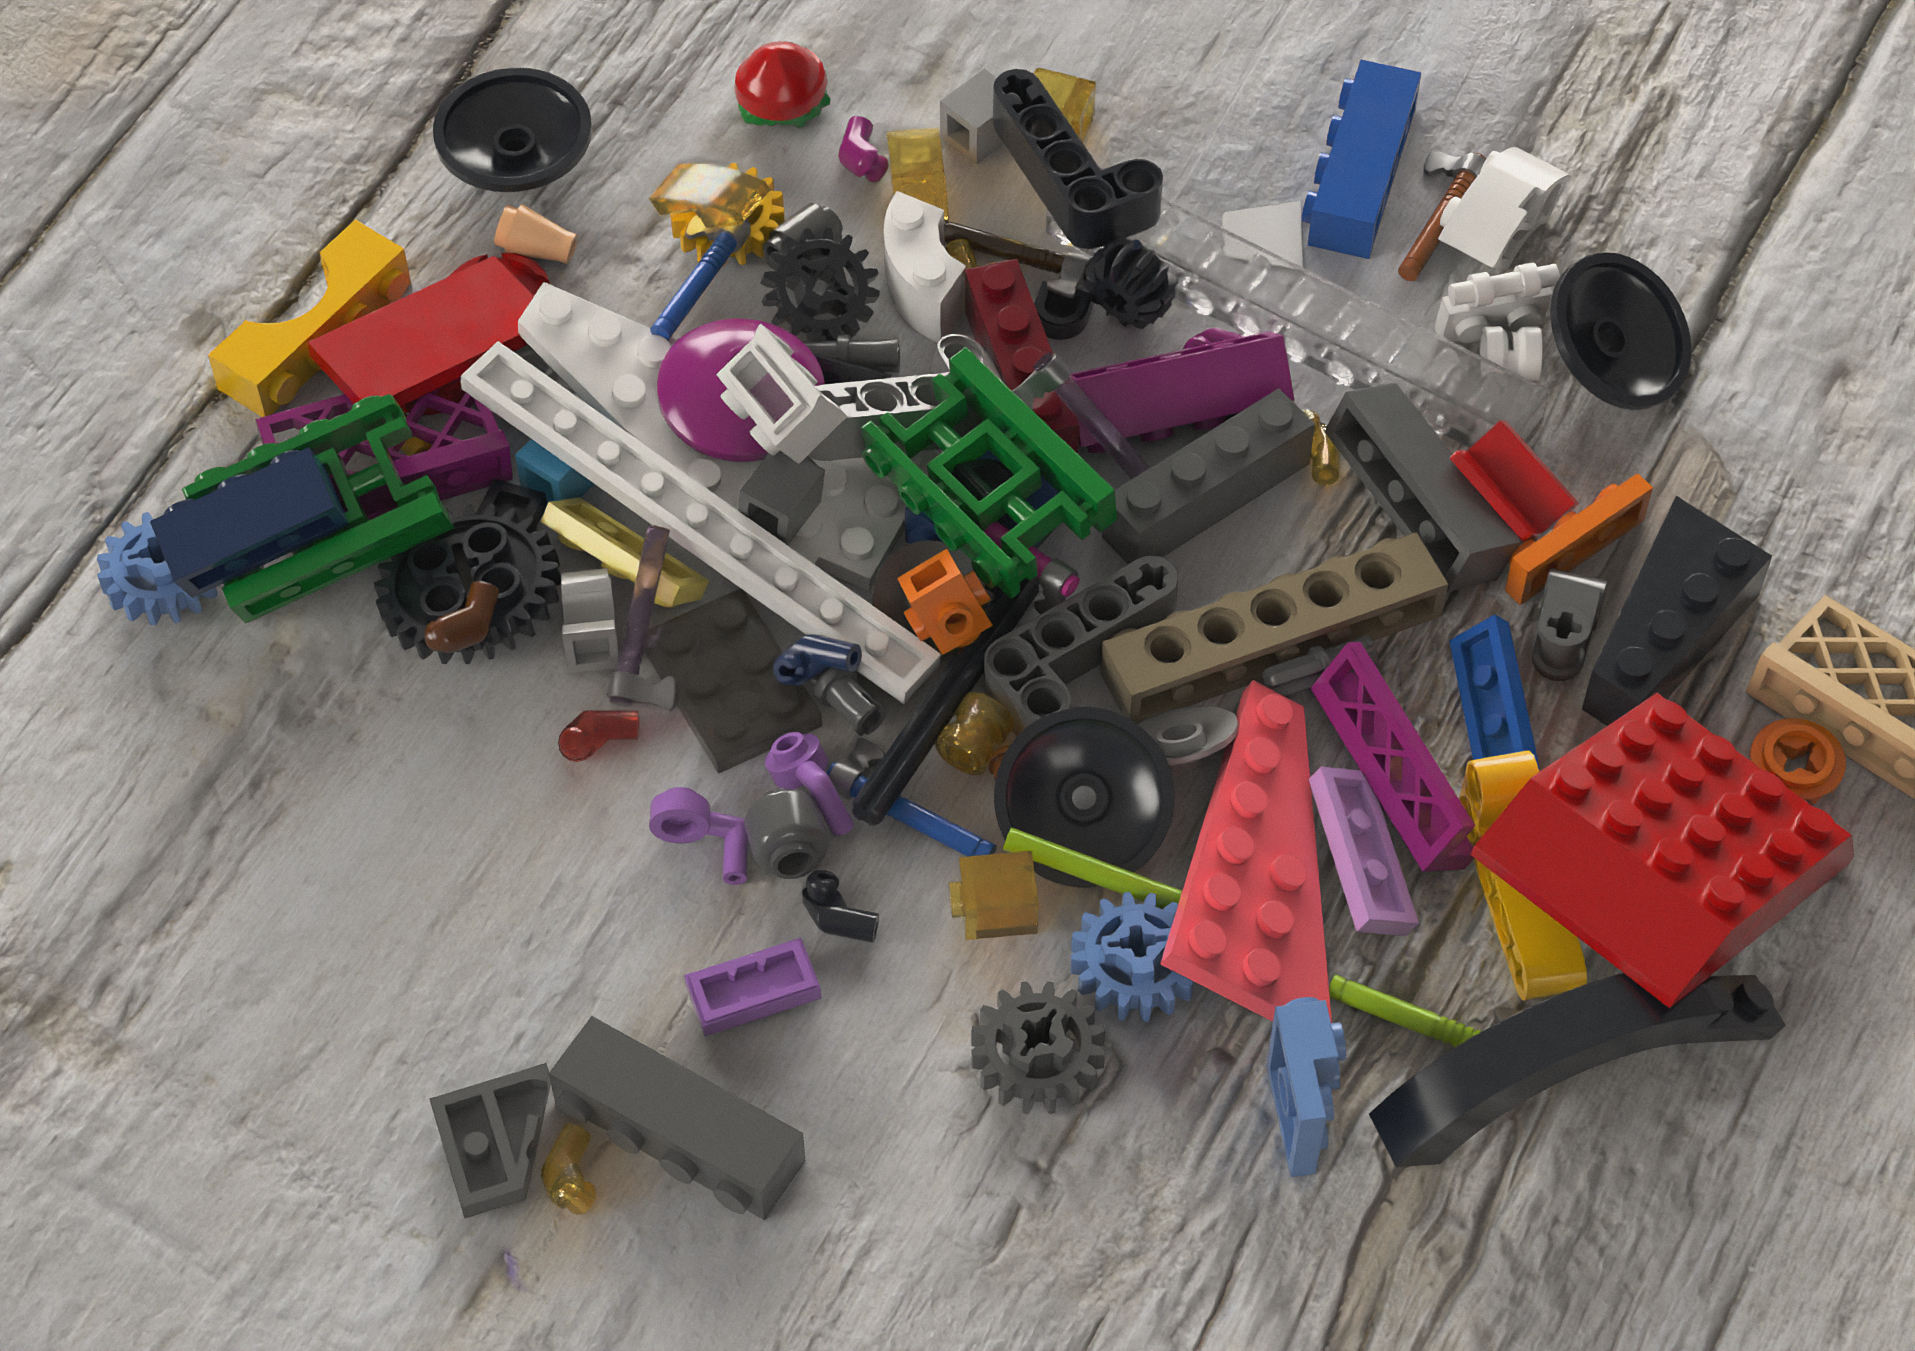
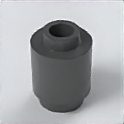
(810, 216)

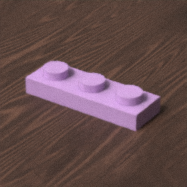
(1363, 852)

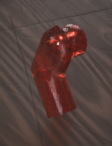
(594, 728)

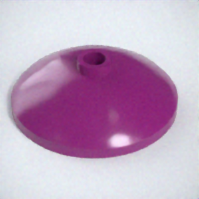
(691, 389)

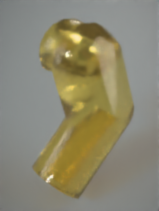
(562, 1174)

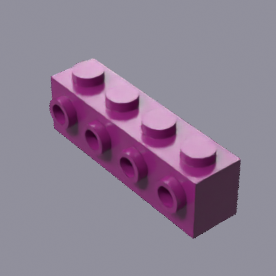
(1186, 386)

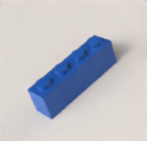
(1362, 158)

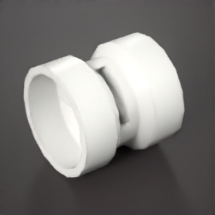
(1514, 350)

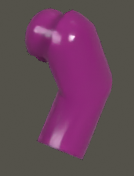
(858, 154)

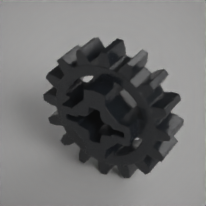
(801, 278)

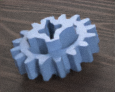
(139, 577)
(1109, 963)

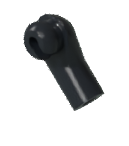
(831, 912)

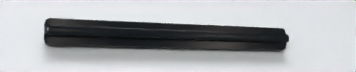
(938, 708)

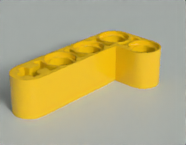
(1538, 950)

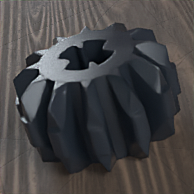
(1130, 282)

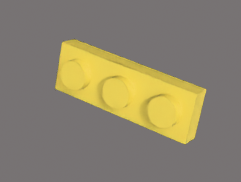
(620, 549)

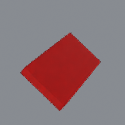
(426, 335)

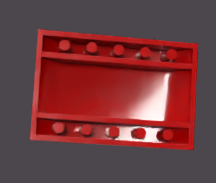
(1663, 847)

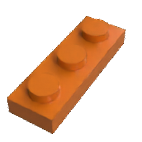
(1578, 537)

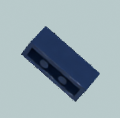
(249, 521)

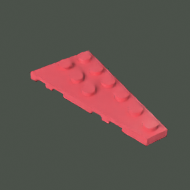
(1253, 885)

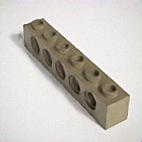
(1408, 595)

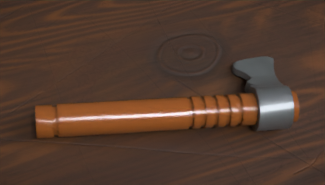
(1465, 171)

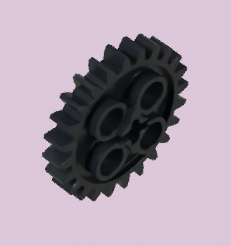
(499, 551)

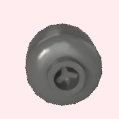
(786, 833)

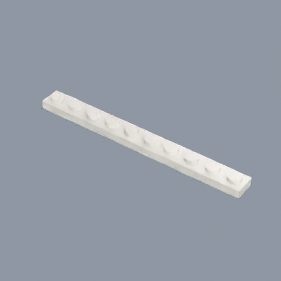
(698, 519)

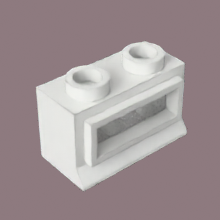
(778, 397)

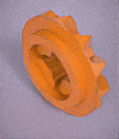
(1793, 739)

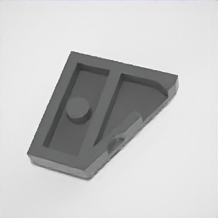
(493, 1137)

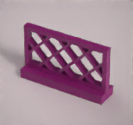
(450, 463)

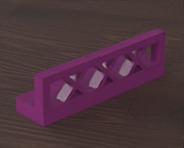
(1395, 761)

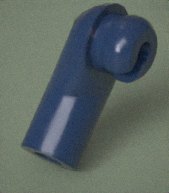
(812, 656)

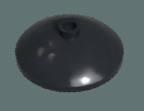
(512, 129)
(1620, 331)
(1093, 751)

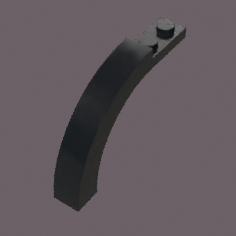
(1554, 1042)

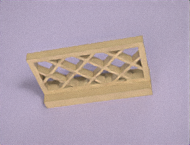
(1861, 725)

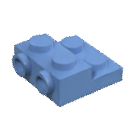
(1302, 1077)

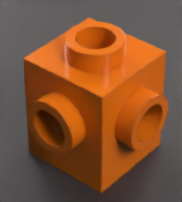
(945, 602)

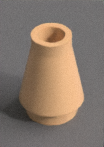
(533, 235)

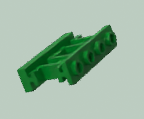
(1019, 442)
(361, 543)

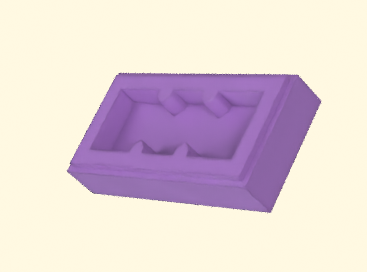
(752, 987)

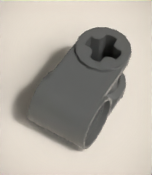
(1566, 623)

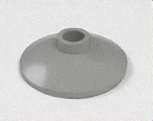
(1191, 734)

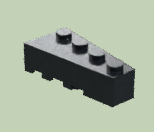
(1676, 611)

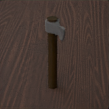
(1068, 267)

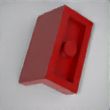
(1515, 482)

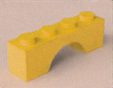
(270, 361)

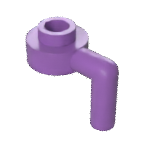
(801, 761)
(685, 817)

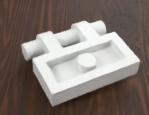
(1498, 300)

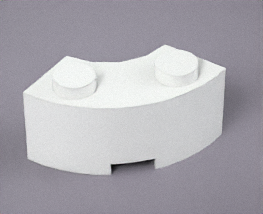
(1502, 207)
(919, 270)

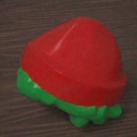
(781, 85)

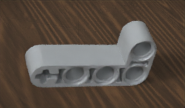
(902, 397)

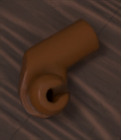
(464, 626)

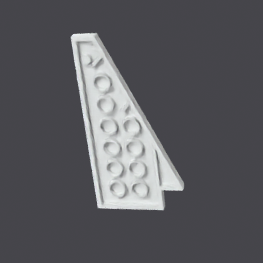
(616, 372)

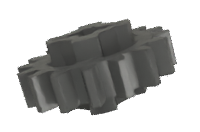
(1046, 1069)

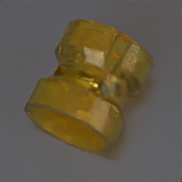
(977, 729)

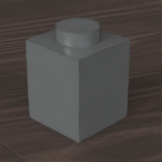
(782, 494)

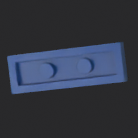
(1492, 690)

